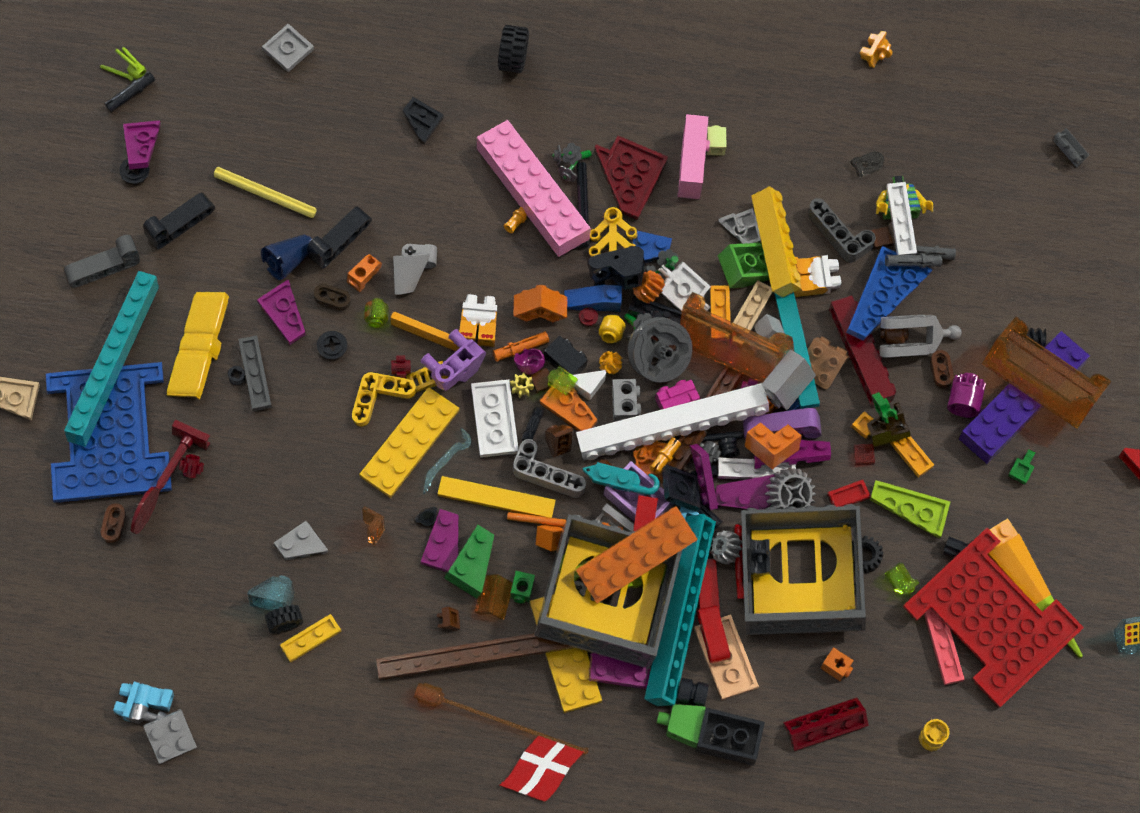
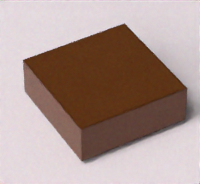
(883, 238)
(540, 380)

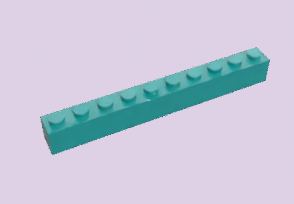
(111, 359)
(678, 624)

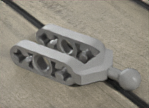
(934, 335)

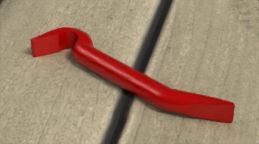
(739, 566)

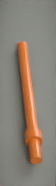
(540, 520)

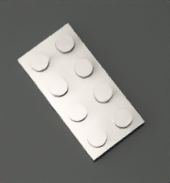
(494, 418)

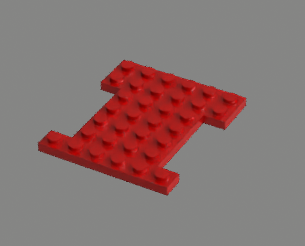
(994, 619)

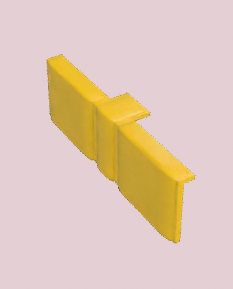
(198, 344)

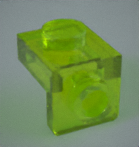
(561, 380)
(901, 579)

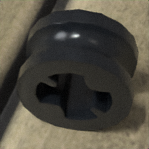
(239, 370)

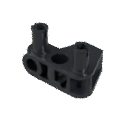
(621, 265)

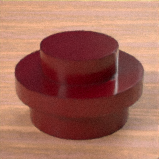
(588, 316)

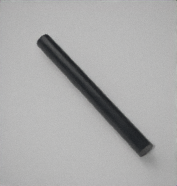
(718, 436)

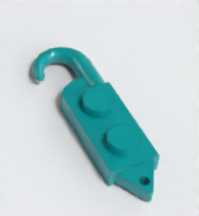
(620, 478)

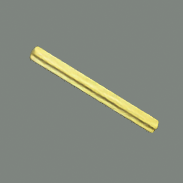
(265, 192)

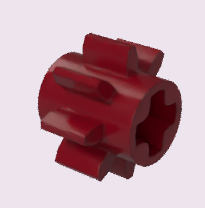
(400, 366)
(191, 466)

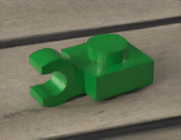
(883, 408)
(1022, 469)

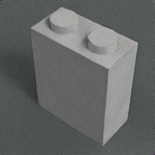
(788, 380)

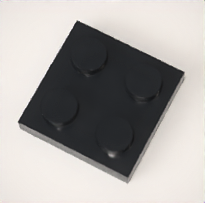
(681, 488)

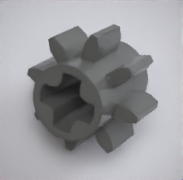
(712, 449)

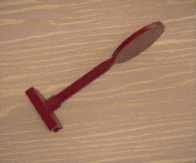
(148, 502)

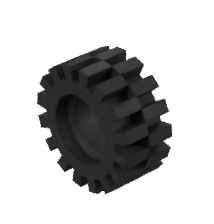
(876, 551)
(284, 619)

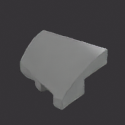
(742, 226)
(408, 271)

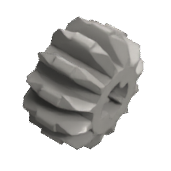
(726, 547)

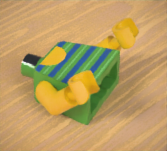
(916, 201)

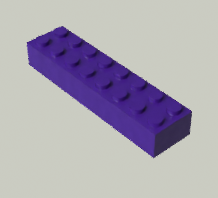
(1013, 408)

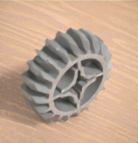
(796, 492)

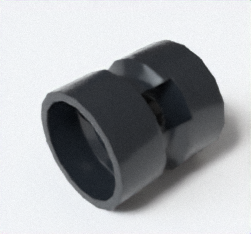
(692, 693)

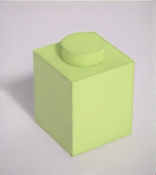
(717, 139)

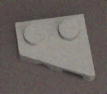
(300, 543)

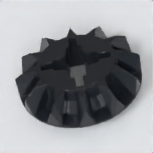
(126, 174)
(324, 341)

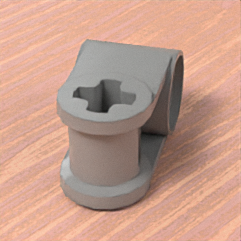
(428, 248)

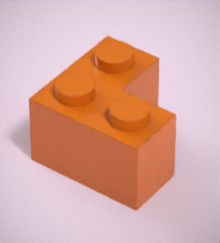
(540, 303)
(772, 447)

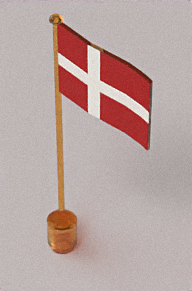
(541, 764)

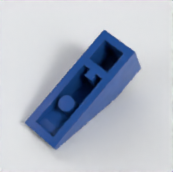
(595, 297)

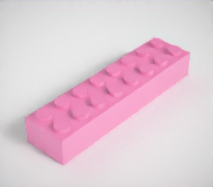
(533, 188)

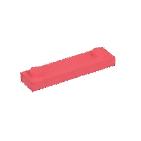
(944, 649)

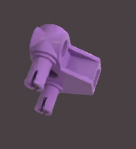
(458, 366)

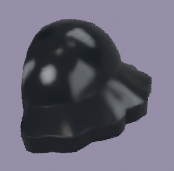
(427, 516)

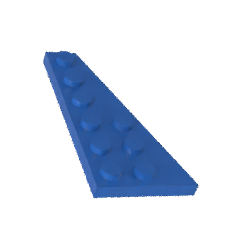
(884, 293)

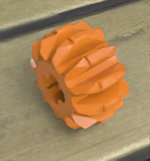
(651, 287)

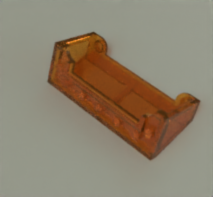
(732, 343)
(1044, 375)

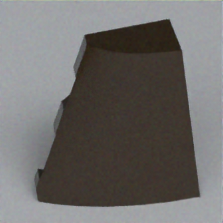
(885, 433)

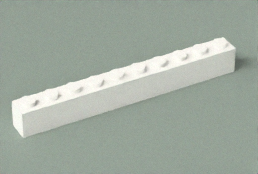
(673, 422)

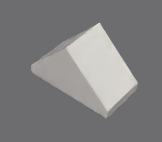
(589, 383)

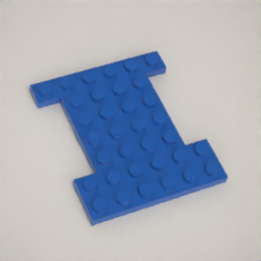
(118, 449)

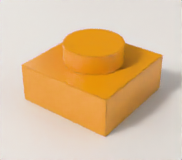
(860, 424)

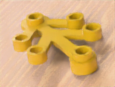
(612, 236)

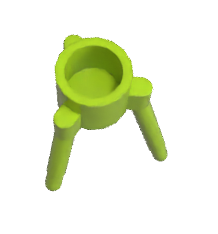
(135, 69)

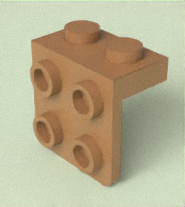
(826, 361)

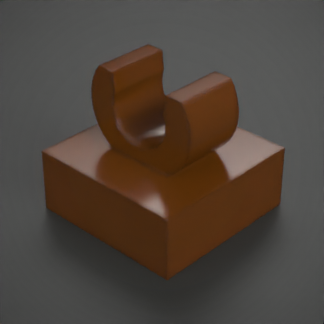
(450, 619)

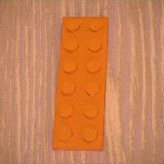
(636, 554)

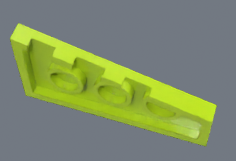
(917, 508)

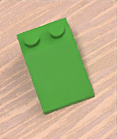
(744, 264)

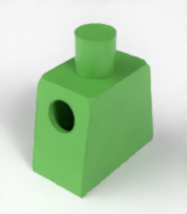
(683, 723)

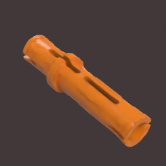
(518, 347)

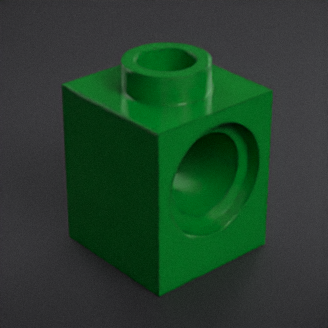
(522, 579)

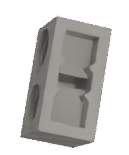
(623, 400)

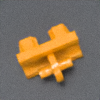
(879, 49)

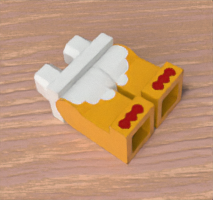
(816, 275)
(479, 315)

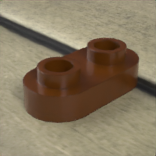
(942, 370)
(113, 524)

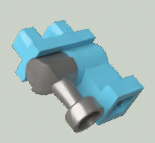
(140, 699)

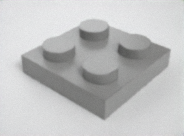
(288, 48)
(170, 736)

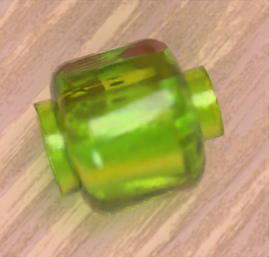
(376, 313)

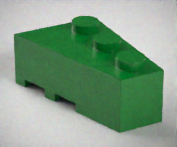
(471, 564)

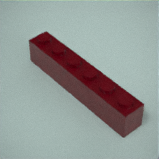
(862, 353)

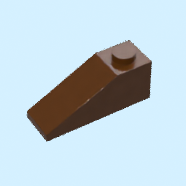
(559, 439)

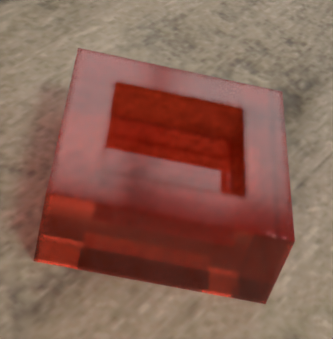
(864, 454)

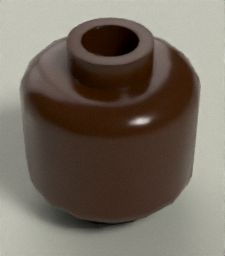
(895, 336)

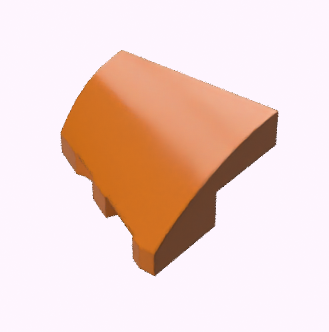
(646, 455)

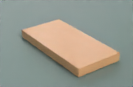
(734, 675)

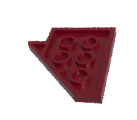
(631, 173)

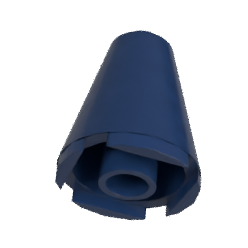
(285, 255)

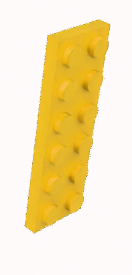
(409, 442)
(570, 672)

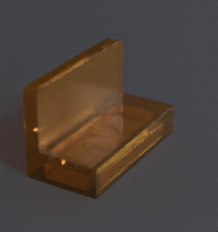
(376, 523)
(494, 596)

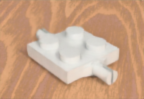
(681, 283)

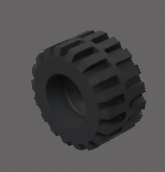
(513, 48)

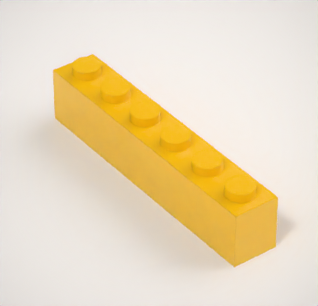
(776, 241)

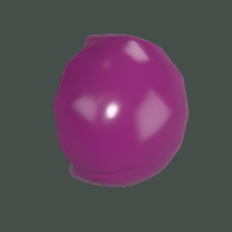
(529, 361)

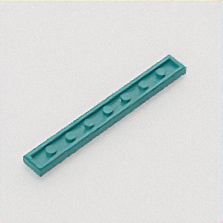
(792, 326)

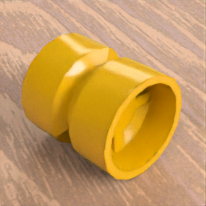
(934, 735)

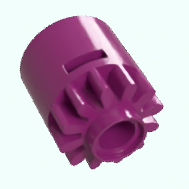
(966, 395)

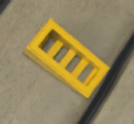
(424, 371)

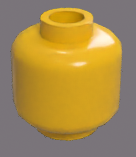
(611, 329)

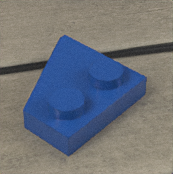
(651, 245)

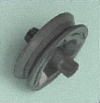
(643, 349)

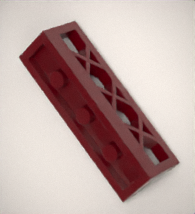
(827, 726)

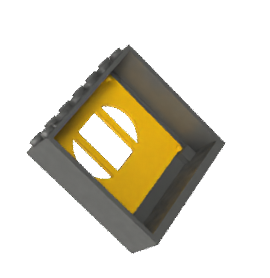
(805, 606)
(598, 626)

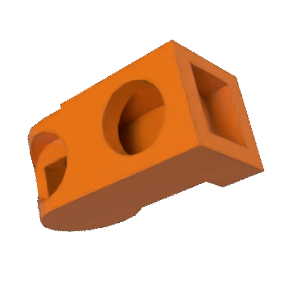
(363, 272)

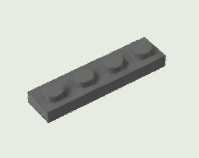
(255, 373)

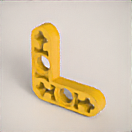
(378, 387)

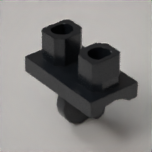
(759, 557)

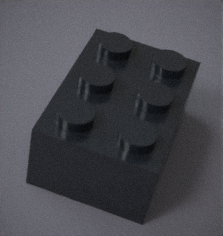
(730, 736)

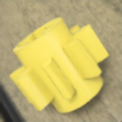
(523, 380)

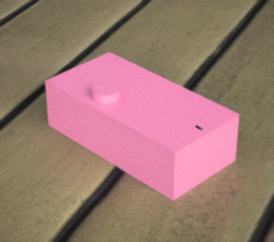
(693, 156)

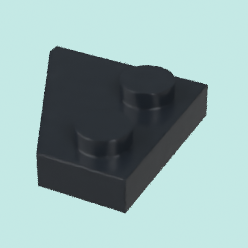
(422, 118)

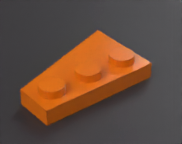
(569, 408)

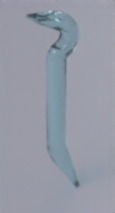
(445, 458)

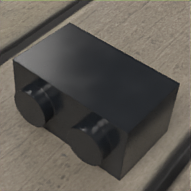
(563, 354)

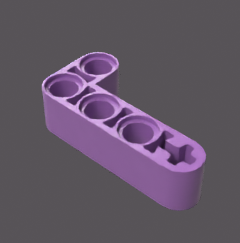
(802, 420)

